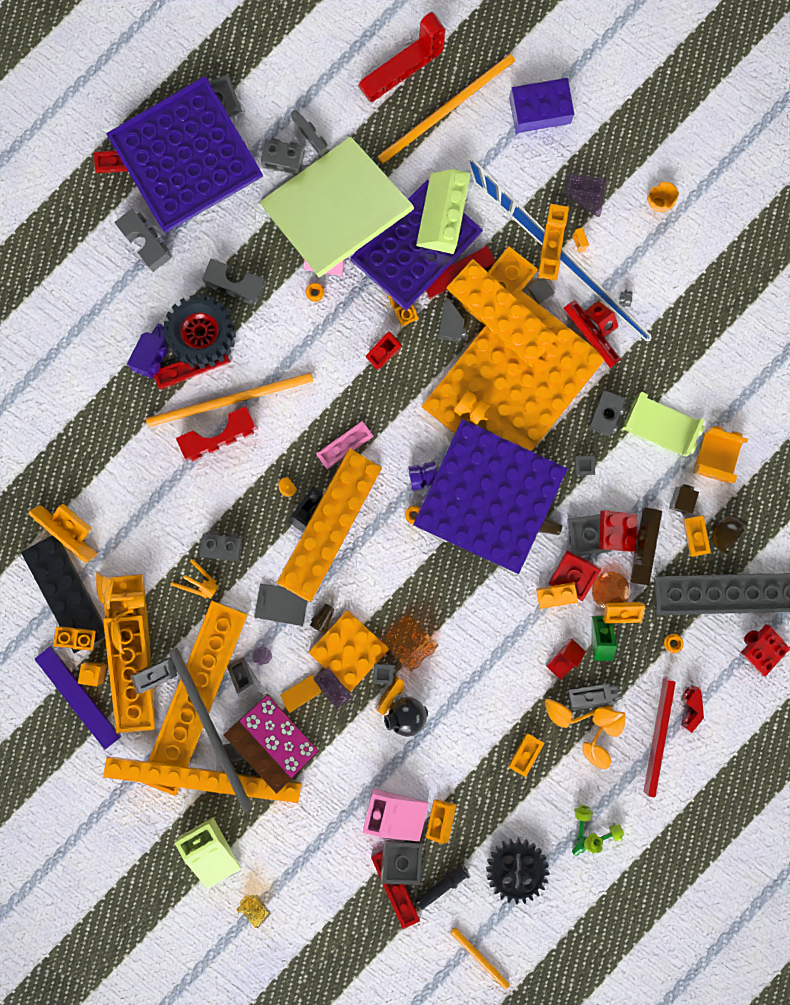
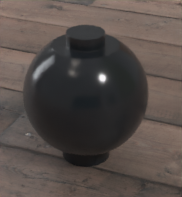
(406, 717)

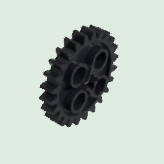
(534, 871)

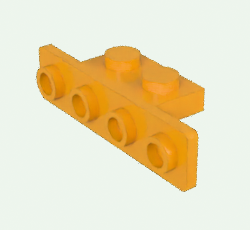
(67, 529)

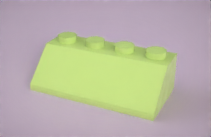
(443, 210)

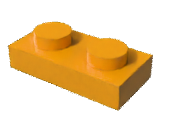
(696, 536)
(557, 595)
(624, 612)
(390, 694)
(526, 754)

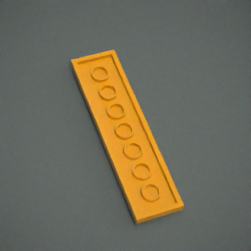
(329, 525)

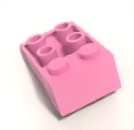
(395, 816)

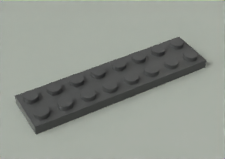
(722, 594)

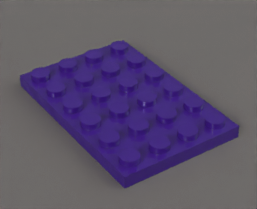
(400, 265)

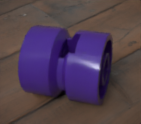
(422, 475)

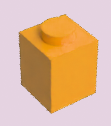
(92, 673)

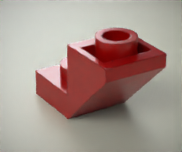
(693, 698)

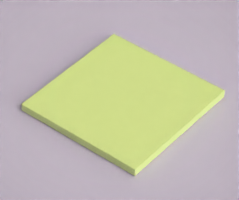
(336, 206)

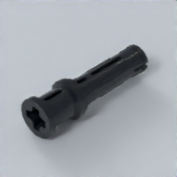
(450, 881)

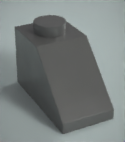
(452, 324)

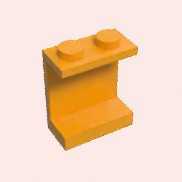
(719, 454)

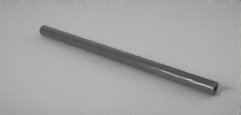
(210, 730)

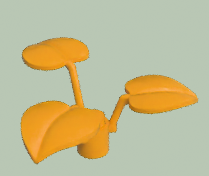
(129, 601)
(604, 716)

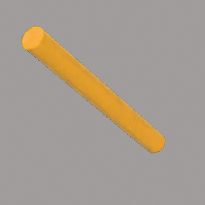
(480, 958)

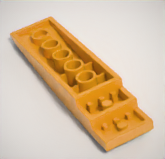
(131, 710)

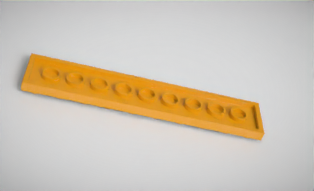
(207, 669)

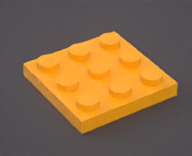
(349, 650)

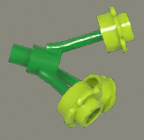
(592, 843)

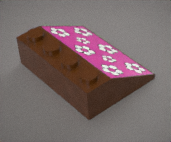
(271, 743)

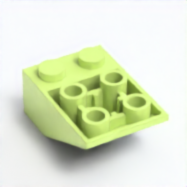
(207, 853)

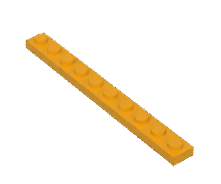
(195, 779)

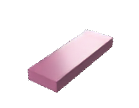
(337, 449)

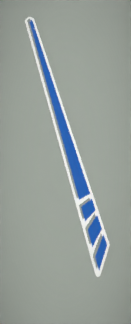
(514, 210)

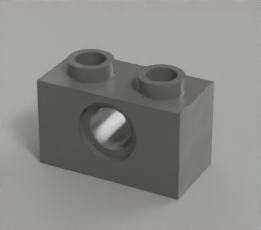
(598, 421)

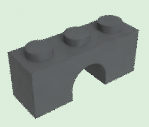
(133, 227)
(248, 289)

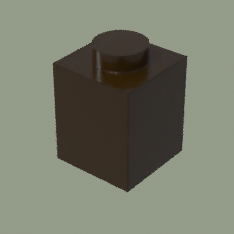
(684, 499)

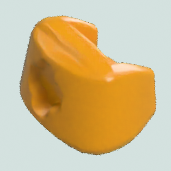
(286, 487)

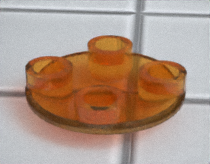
(610, 588)

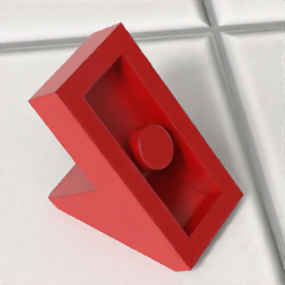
(384, 350)
(566, 659)

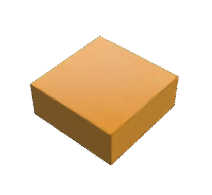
(580, 240)

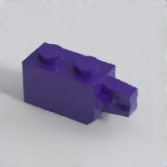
(149, 352)

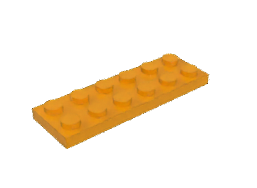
(501, 312)

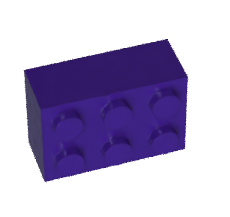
(541, 105)

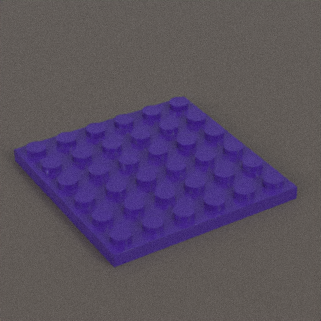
(184, 154)
(490, 496)

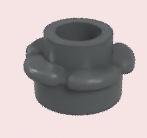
(626, 298)

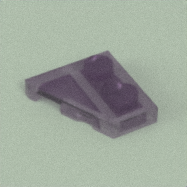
(586, 192)

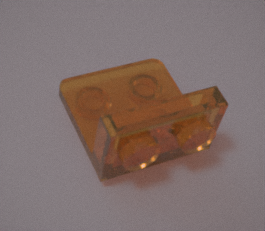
(409, 642)

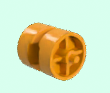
(471, 408)

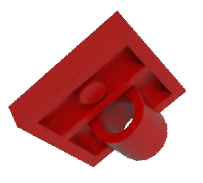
(764, 649)

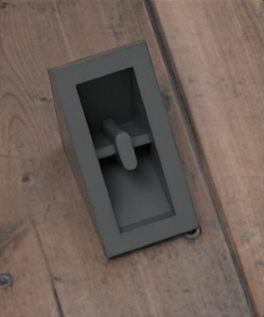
(242, 676)

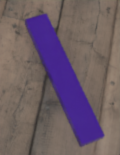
(77, 697)

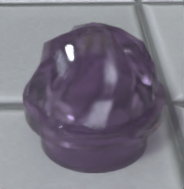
(262, 655)

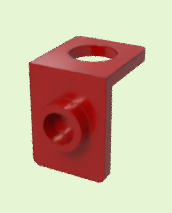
(602, 315)

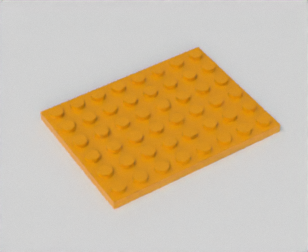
(520, 396)

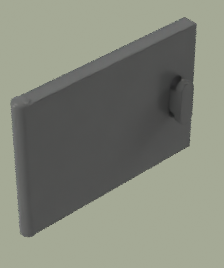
(280, 605)

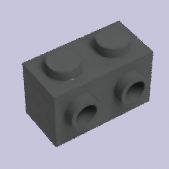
(282, 156)
(221, 547)

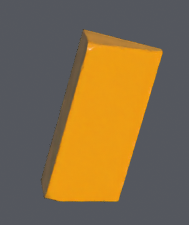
(300, 693)
(441, 821)

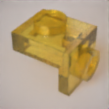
(254, 910)

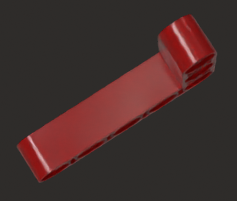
(407, 61)

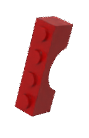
(239, 424)

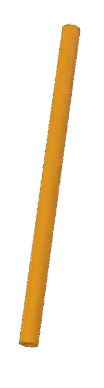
(446, 108)
(229, 399)

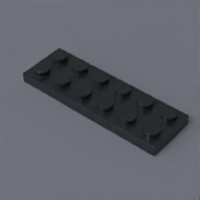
(63, 587)

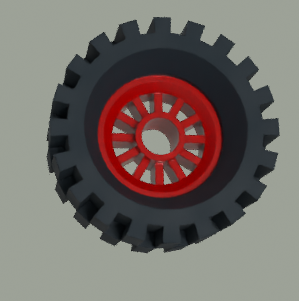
(196, 312)

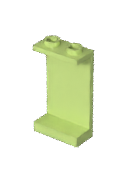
(663, 425)

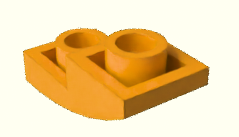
(404, 317)
(74, 638)

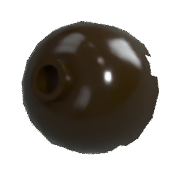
(727, 532)

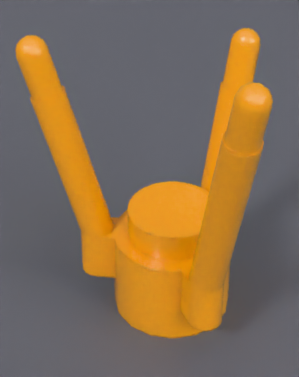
(207, 588)

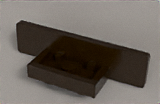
(646, 546)

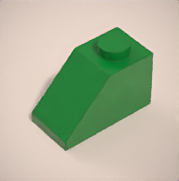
(603, 640)

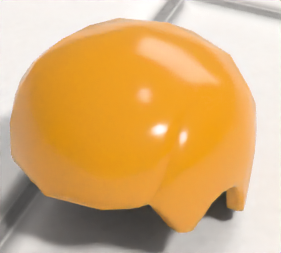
(663, 197)

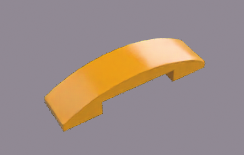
(552, 242)

